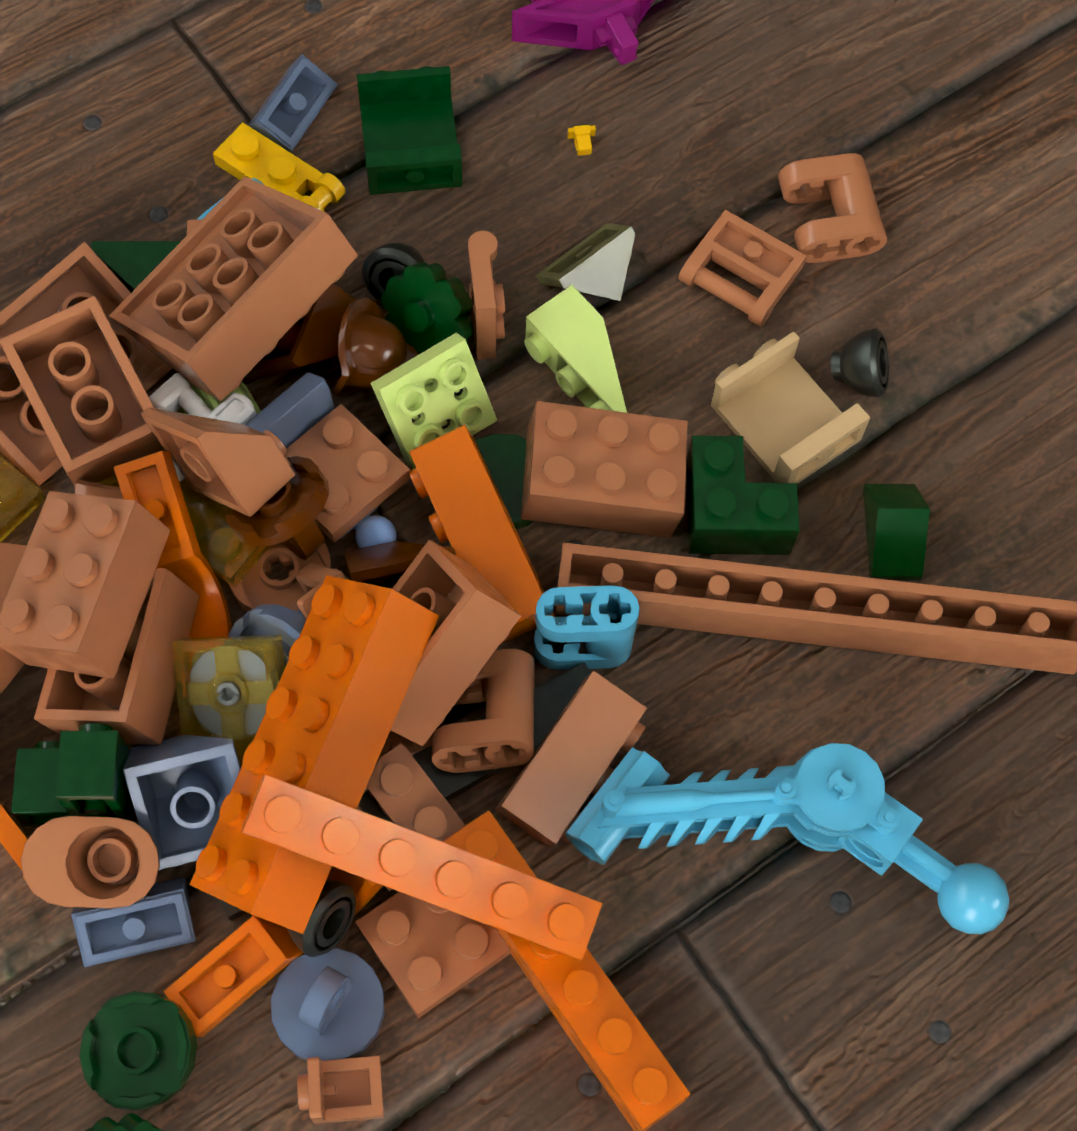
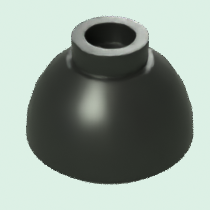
(385, 263)
(863, 363)
(328, 920)

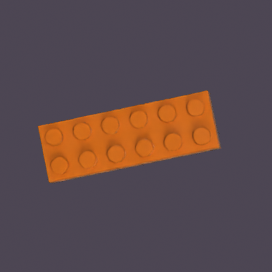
(320, 735)

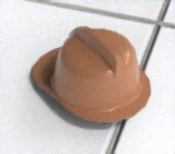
(90, 862)

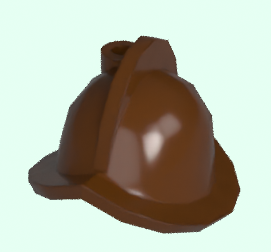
(368, 346)

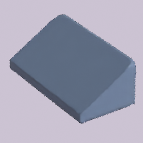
(293, 103)
(295, 409)
(148, 925)

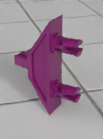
(582, 24)

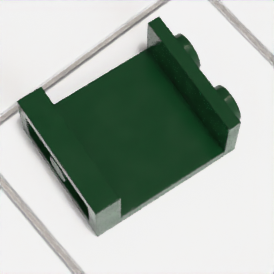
(409, 130)

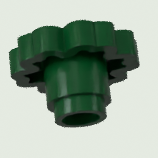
(427, 305)

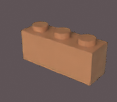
(573, 759)

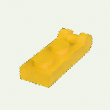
(257, 157)

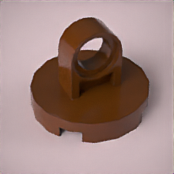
(288, 514)

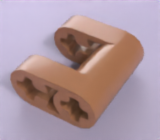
(845, 182)
(508, 730)

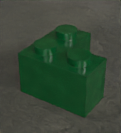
(733, 514)
(73, 777)

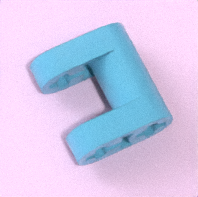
(606, 631)

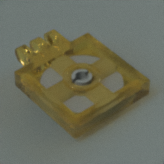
(226, 684)

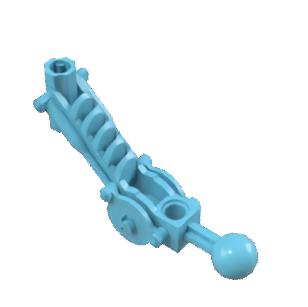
(825, 800)

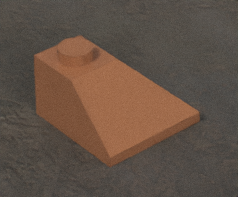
(223, 458)

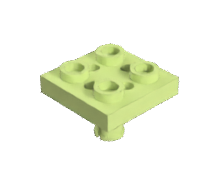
(427, 389)

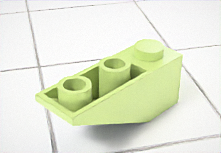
(576, 347)

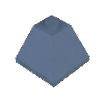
(181, 791)

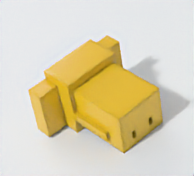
(582, 138)

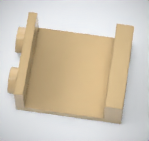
(785, 413)

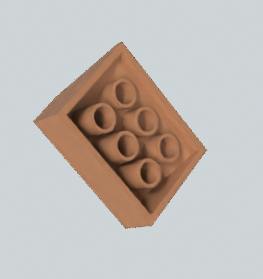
(68, 283)
(235, 285)

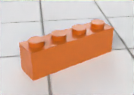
(476, 520)

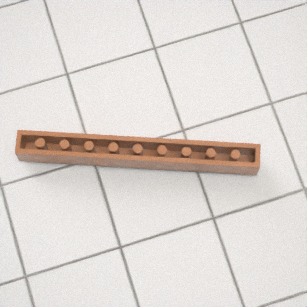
(832, 608)

